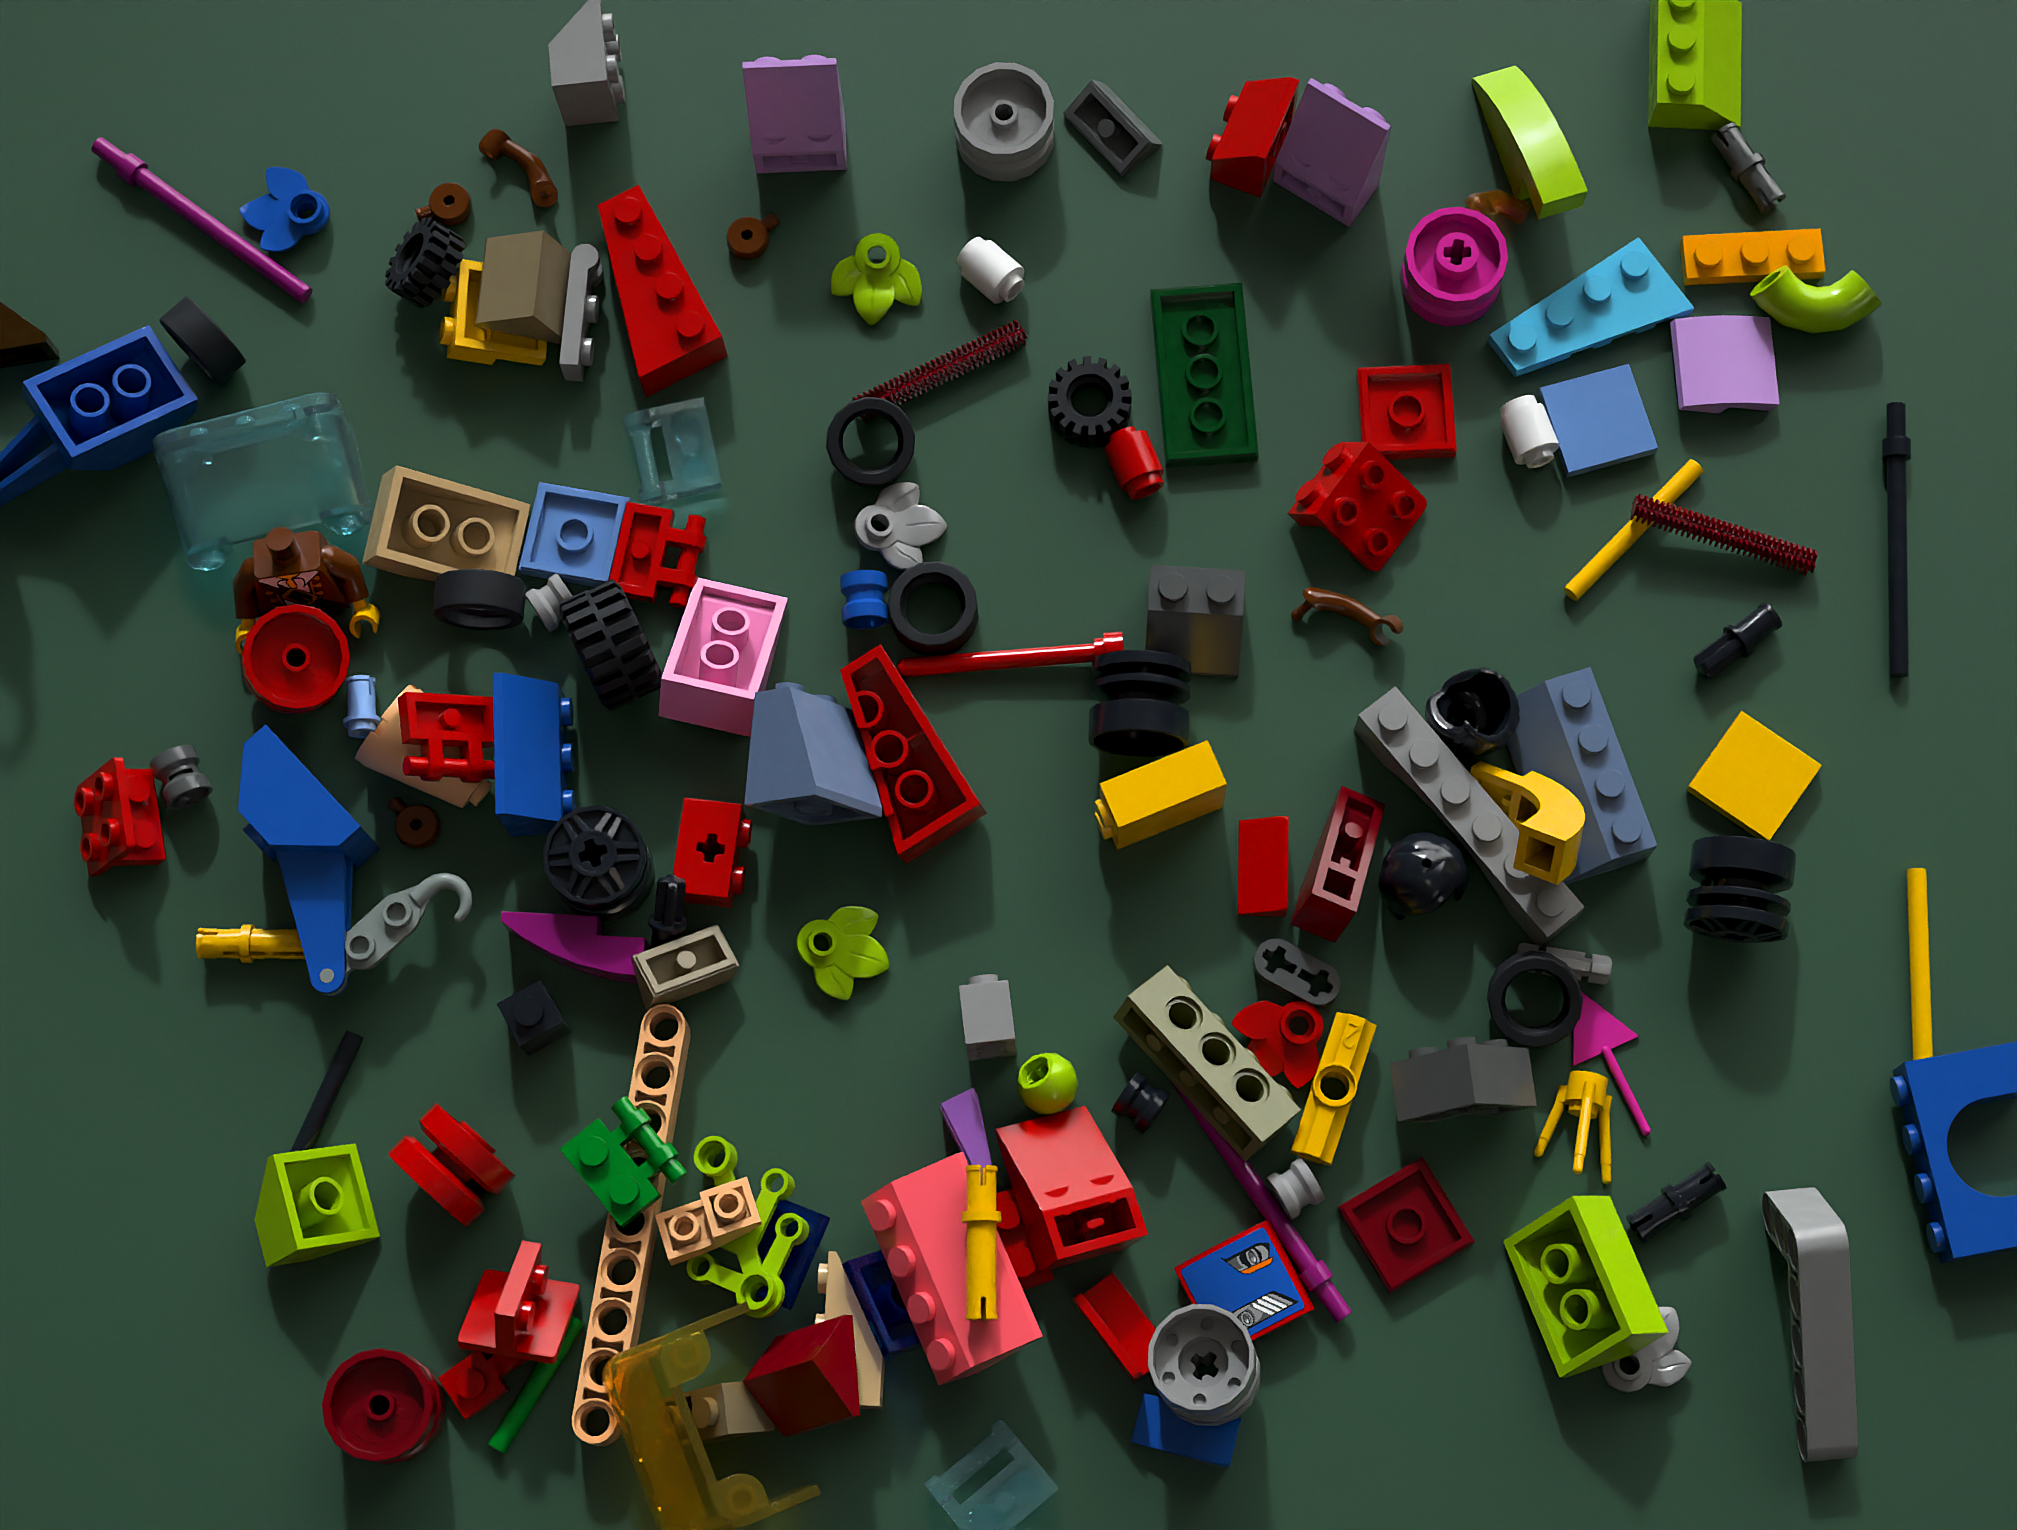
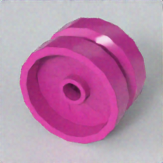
(1453, 266)

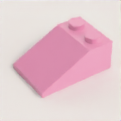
(721, 656)

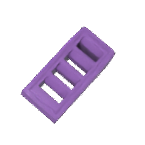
(967, 1128)

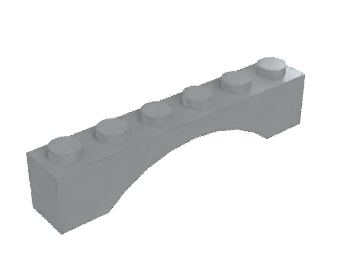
(1436, 775)

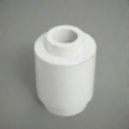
(991, 270)
(1528, 431)

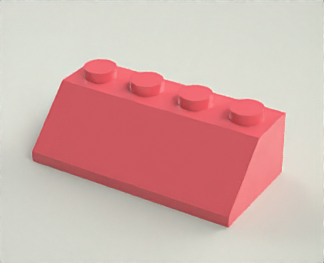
(926, 1253)

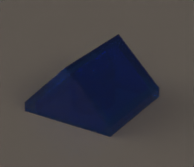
(882, 1305)

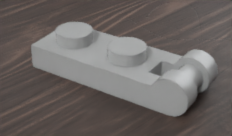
(580, 311)

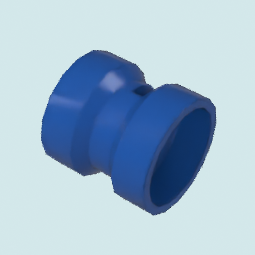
(864, 599)

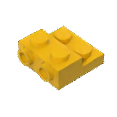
(476, 343)

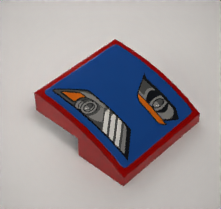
(1248, 1278)

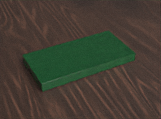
(1204, 375)

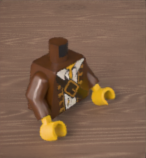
(301, 571)

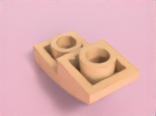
(710, 1222)

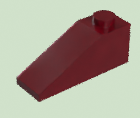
(1339, 866)

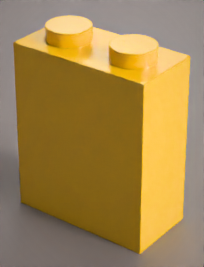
(1160, 795)

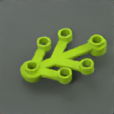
(745, 1247)

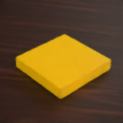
(1753, 777)

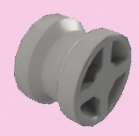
(547, 601)
(1295, 1188)

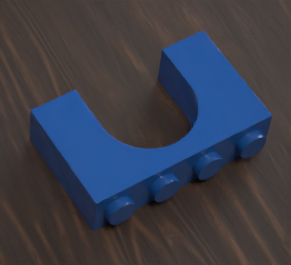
(1931, 1095)

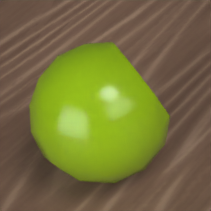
(1047, 1083)

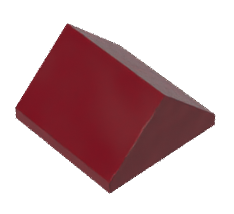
(808, 1377)

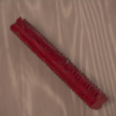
(948, 365)
(1724, 534)

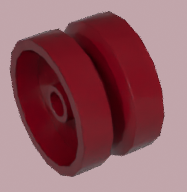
(354, 1407)

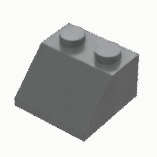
(1197, 617)

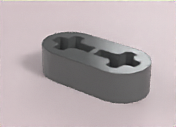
(1302, 963)

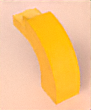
(1544, 814)

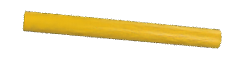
(1630, 533)
(1919, 963)

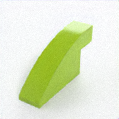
(1529, 142)

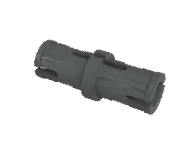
(1748, 167)

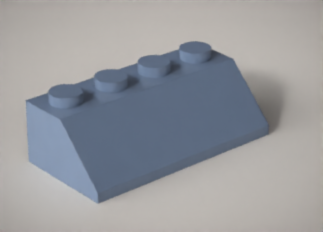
(1572, 741)

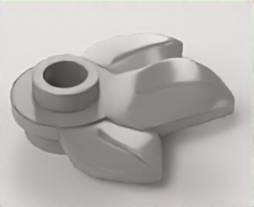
(905, 522)
(1655, 1363)

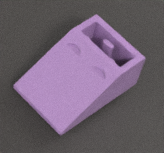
(795, 114)
(1332, 152)

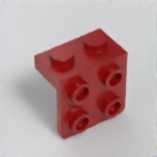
(1360, 502)

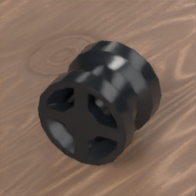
(1140, 1102)

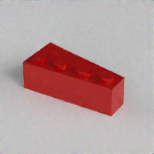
(661, 307)

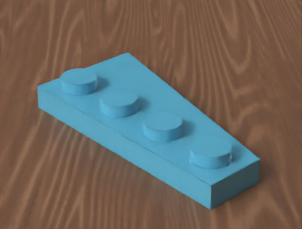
(1606, 302)

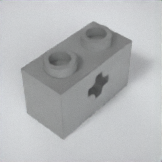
(987, 1018)

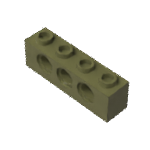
(1209, 1087)

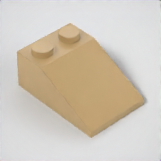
(442, 526)

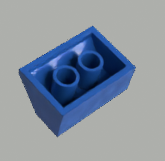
(531, 754)

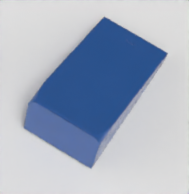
(1164, 1431)

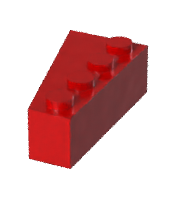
(913, 770)

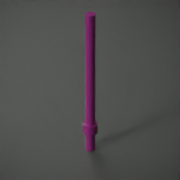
(136, 172)
(1314, 1273)

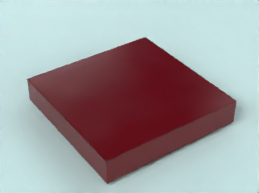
(1405, 1225)

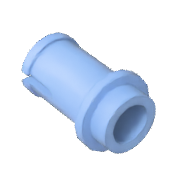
(361, 706)

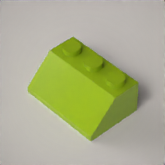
(1695, 64)
(1585, 1285)

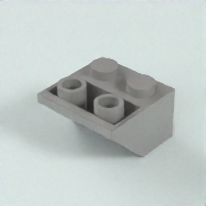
(586, 67)

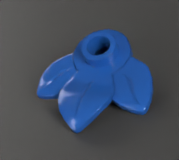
(281, 210)

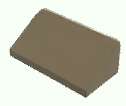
(684, 967)

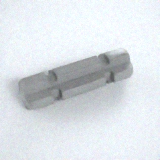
(1596, 968)

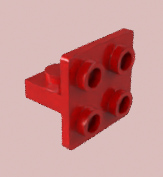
(119, 818)
(520, 1310)

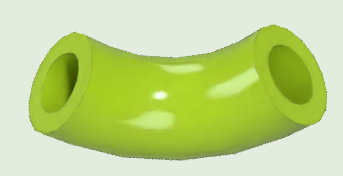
(1812, 307)

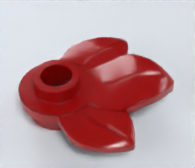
(1276, 1044)

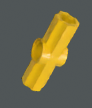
(1341, 1059)

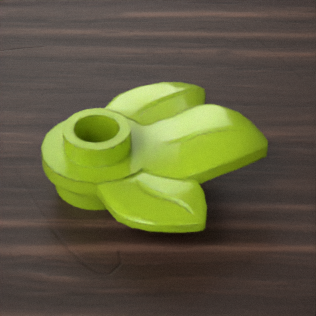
(876, 284)
(849, 953)

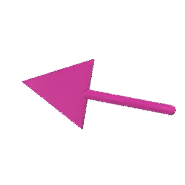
(1598, 1034)

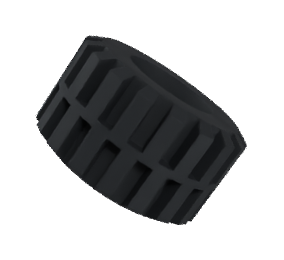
(611, 644)

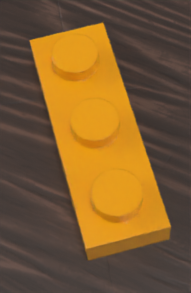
(1750, 256)

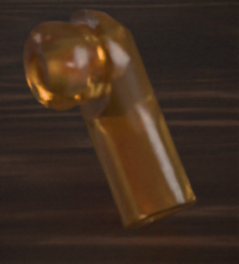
(1499, 203)

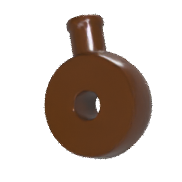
(440, 198)
(754, 228)
(410, 816)

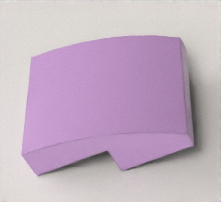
(1724, 363)

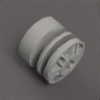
(1202, 1336)

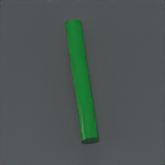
(531, 1392)

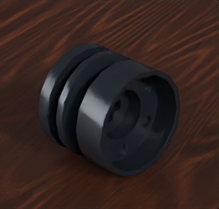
(1139, 703)
(625, 868)
(1740, 889)

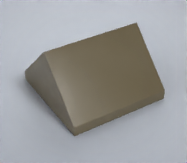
(524, 286)

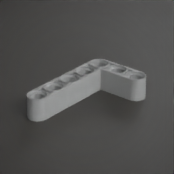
(1821, 1320)

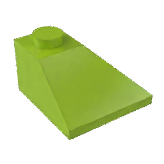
(313, 1205)

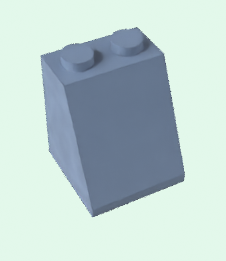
(808, 759)

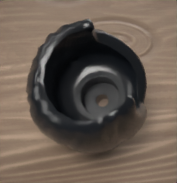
(1474, 712)
(1417, 890)

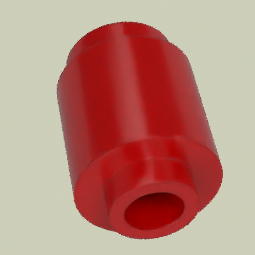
(1134, 462)

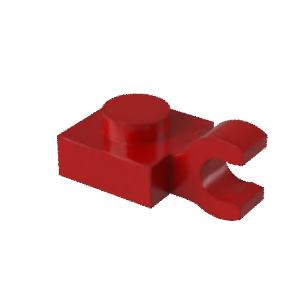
(478, 1381)

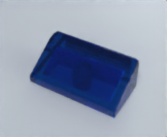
(800, 1256)

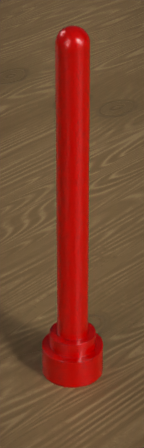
(1011, 658)

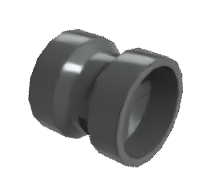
(180, 777)

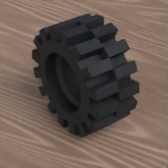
(424, 262)
(1085, 375)

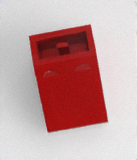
(1069, 1188)

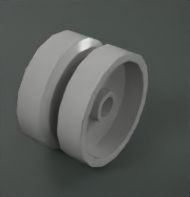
(1004, 121)

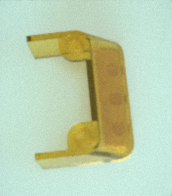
(666, 1442)

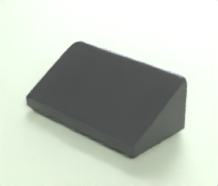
(1111, 127)

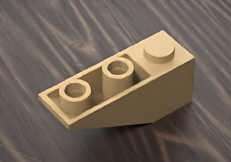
(842, 1301)

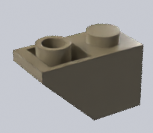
(726, 1412)

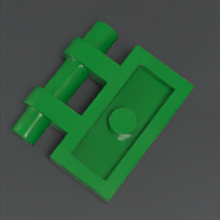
(612, 1172)

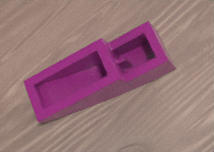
(577, 943)

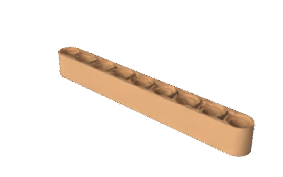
(637, 1247)

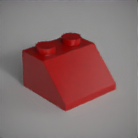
(1253, 134)

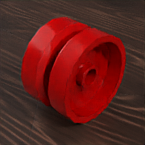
(319, 644)
(450, 1166)

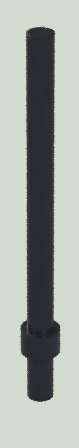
(1896, 451)

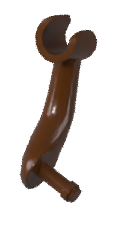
(541, 186)
(1349, 607)

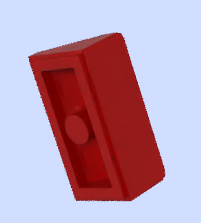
(1263, 867)

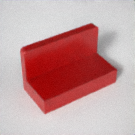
(1118, 1324)

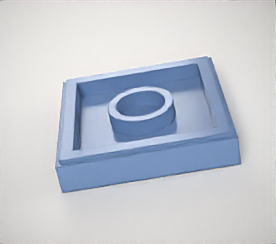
(1598, 420)
(572, 534)

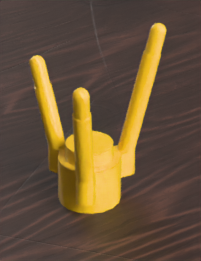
(1586, 1100)

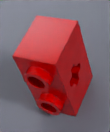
(701, 827)

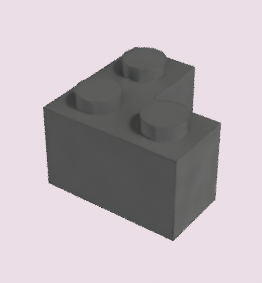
(1462, 1081)

